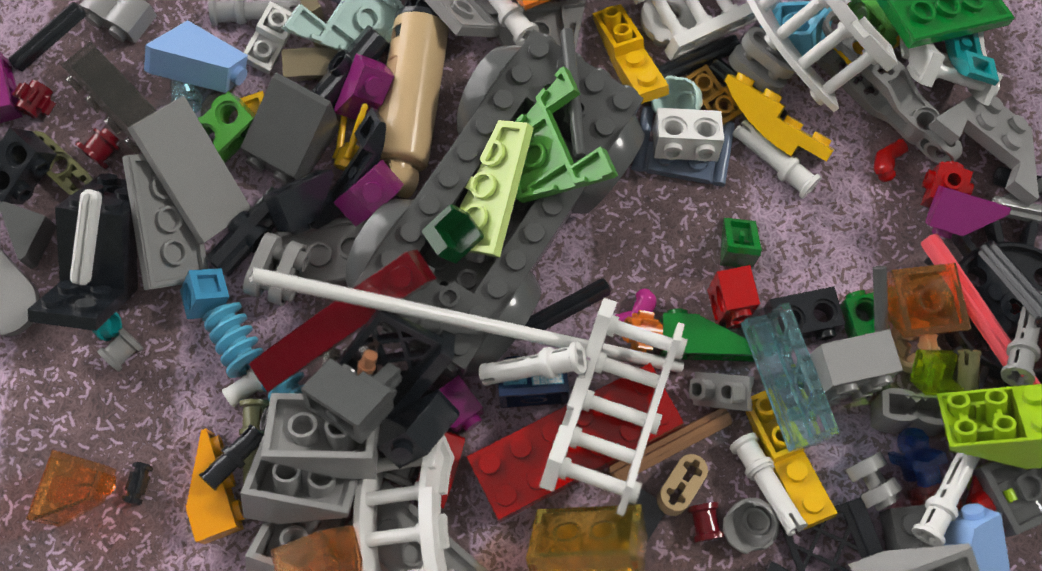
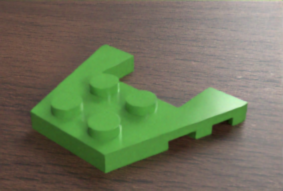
(548, 161)

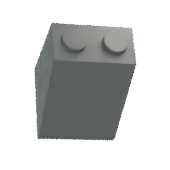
(289, 131)

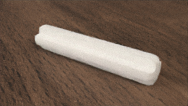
(85, 237)

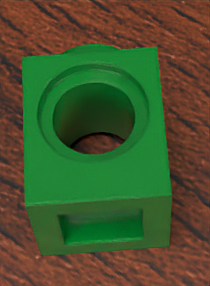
(853, 325)

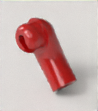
(885, 159)

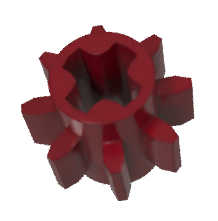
(34, 99)

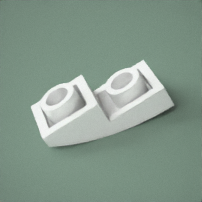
(268, 38)

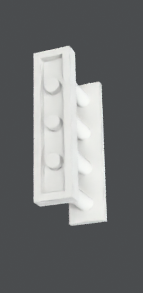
(707, 28)

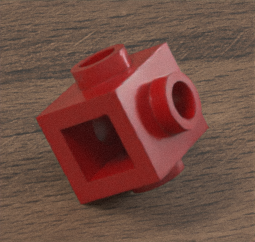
(949, 175)

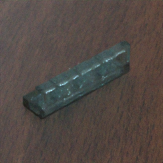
(785, 380)

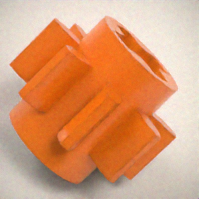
(644, 320)

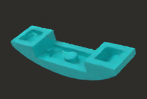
(969, 61)

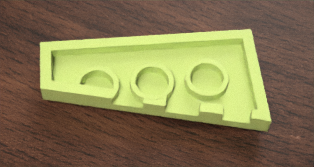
(496, 183)

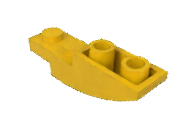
(628, 53)
(764, 113)
(791, 467)

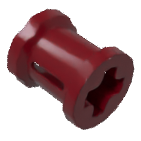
(705, 522)

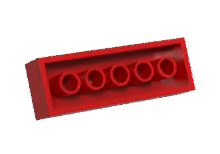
(515, 464)

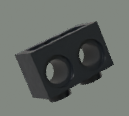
(22, 164)
(803, 308)

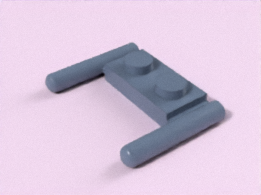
(692, 170)

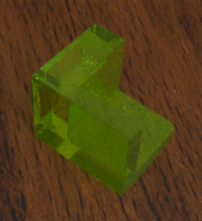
(934, 372)

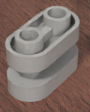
(760, 62)
(292, 261)
(880, 492)

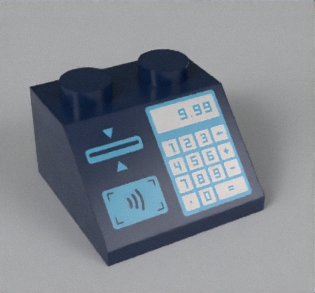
(534, 391)

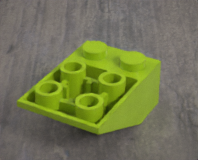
(995, 424)

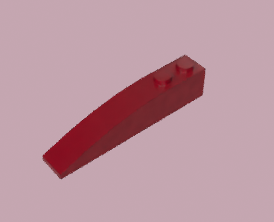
(339, 321)

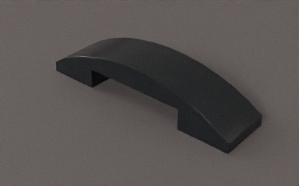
(371, 136)

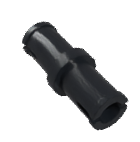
(232, 457)

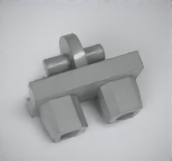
(722, 391)

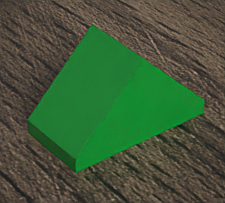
(739, 243)

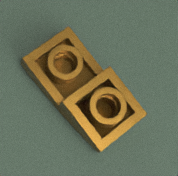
(714, 95)

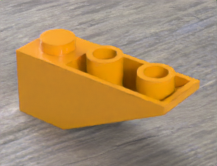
(210, 511)

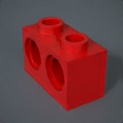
(733, 296)

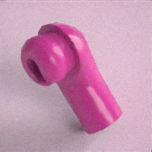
(644, 301)

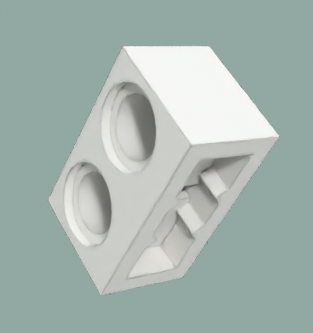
(687, 134)

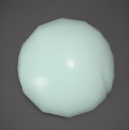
(682, 95)

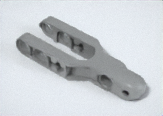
(893, 100)

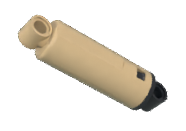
(412, 99)

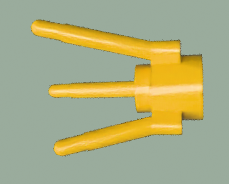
(344, 154)

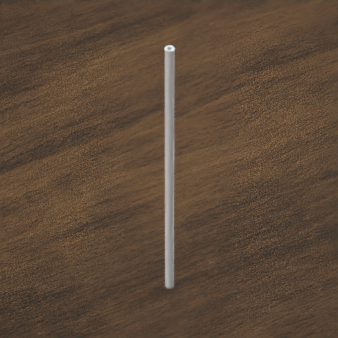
(450, 317)

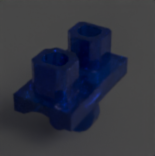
(918, 459)

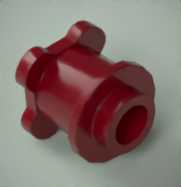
(100, 146)

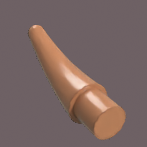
(367, 363)

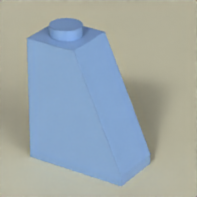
(196, 58)
(984, 533)

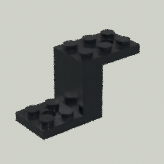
(114, 263)

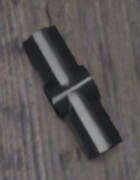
(368, 44)
(242, 237)

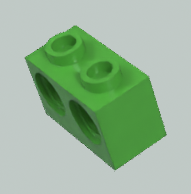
(227, 135)

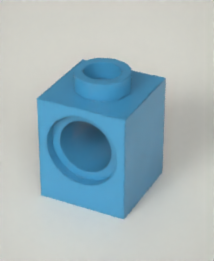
(203, 292)

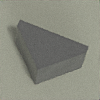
(28, 232)

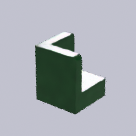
(452, 233)

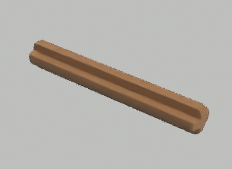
(676, 442)

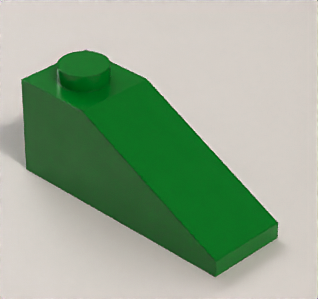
(705, 338)

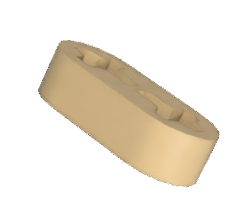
(688, 488)

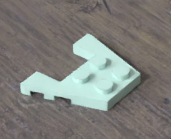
(345, 23)

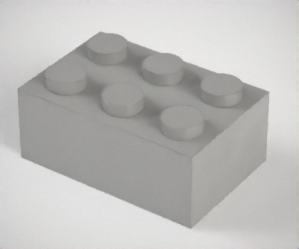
(856, 366)

